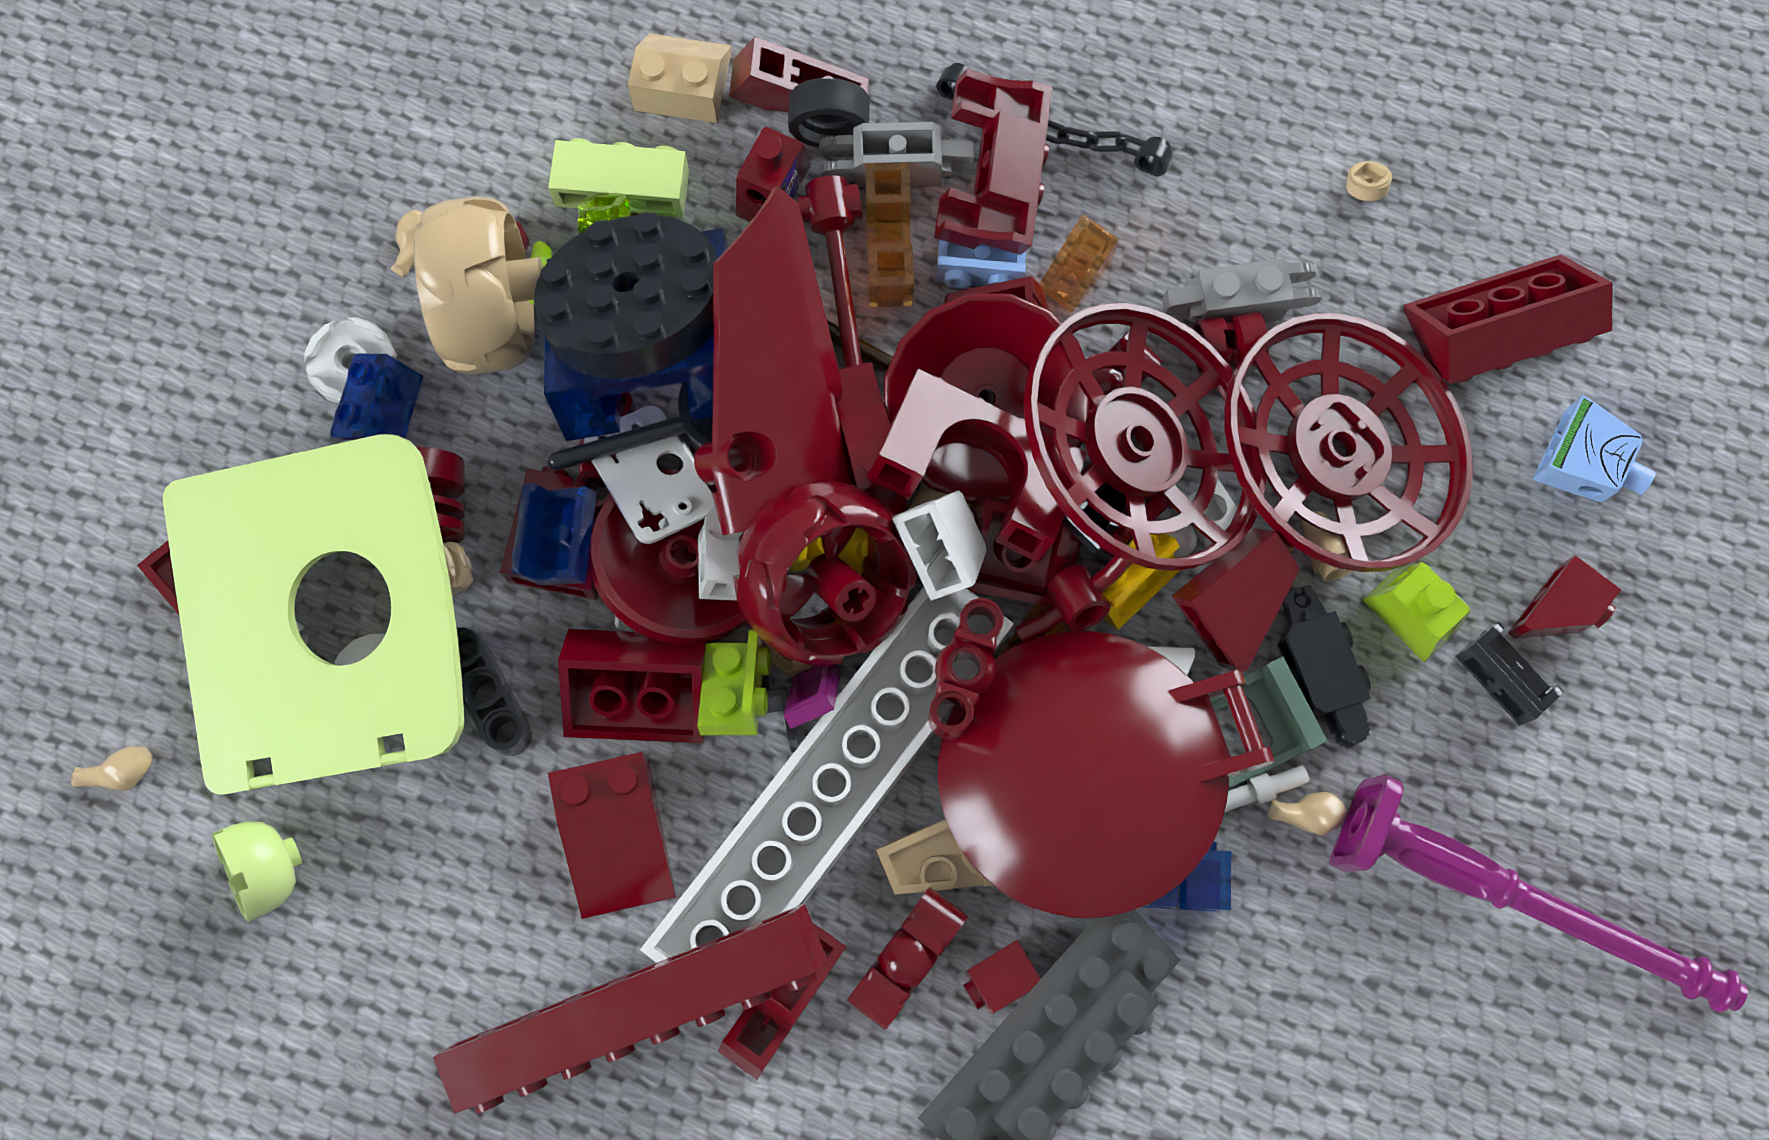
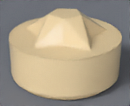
(1369, 181)

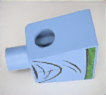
(1593, 454)

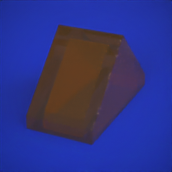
(1079, 263)

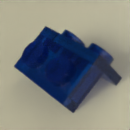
(376, 398)
(553, 534)

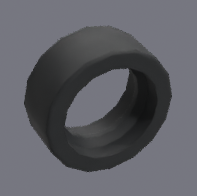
(826, 109)

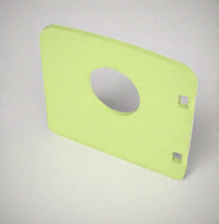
(237, 562)

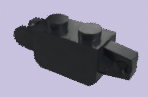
(1324, 666)

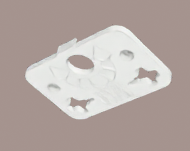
(640, 481)

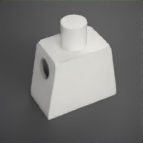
(940, 538)

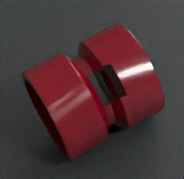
(1233, 337)

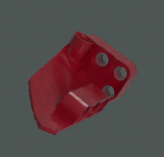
(771, 371)

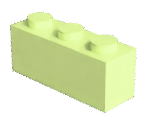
(647, 176)

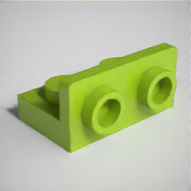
(732, 687)

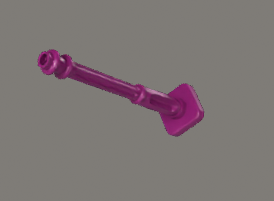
(1377, 829)

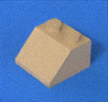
(679, 77)

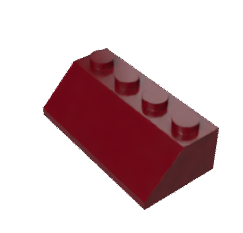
(1511, 317)

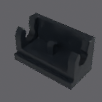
(1507, 676)

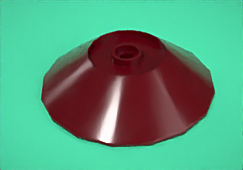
(977, 347)

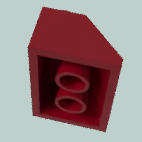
(630, 687)

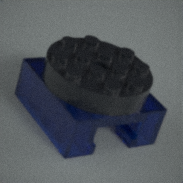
(625, 315)

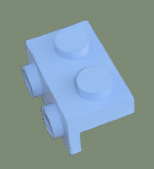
(983, 266)

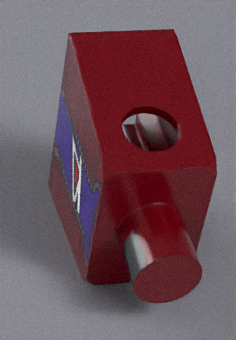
(771, 163)

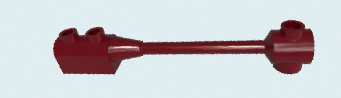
(831, 210)

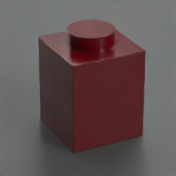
(1000, 978)

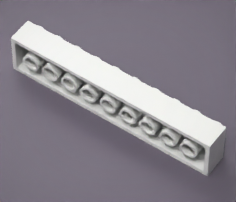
(827, 783)

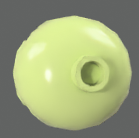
(257, 866)

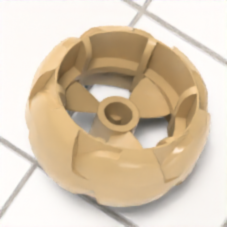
(475, 285)

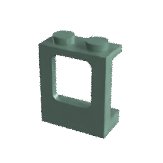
(1282, 712)

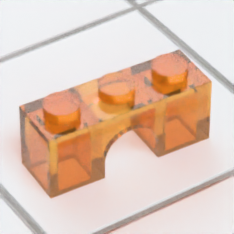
(889, 234)

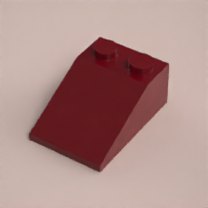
(612, 834)

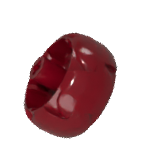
(860, 607)

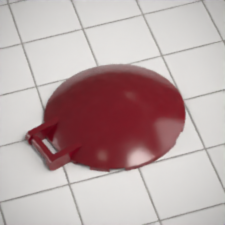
(1092, 773)

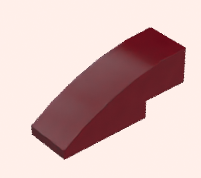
(765, 1026)

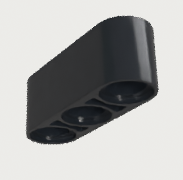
(501, 707)

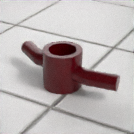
(1076, 599)

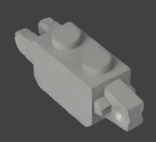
(918, 143)
(1244, 289)

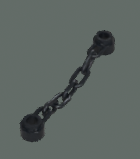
(1151, 157)

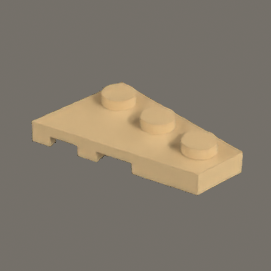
(927, 860)

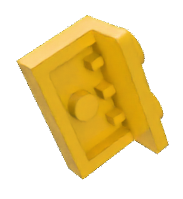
(1139, 583)

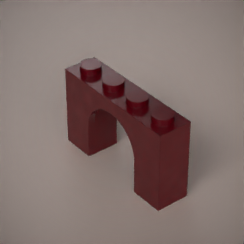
(940, 415)

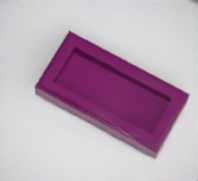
(812, 694)

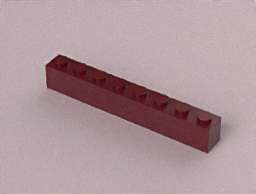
(631, 1009)

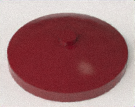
(657, 583)

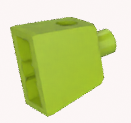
(1418, 608)

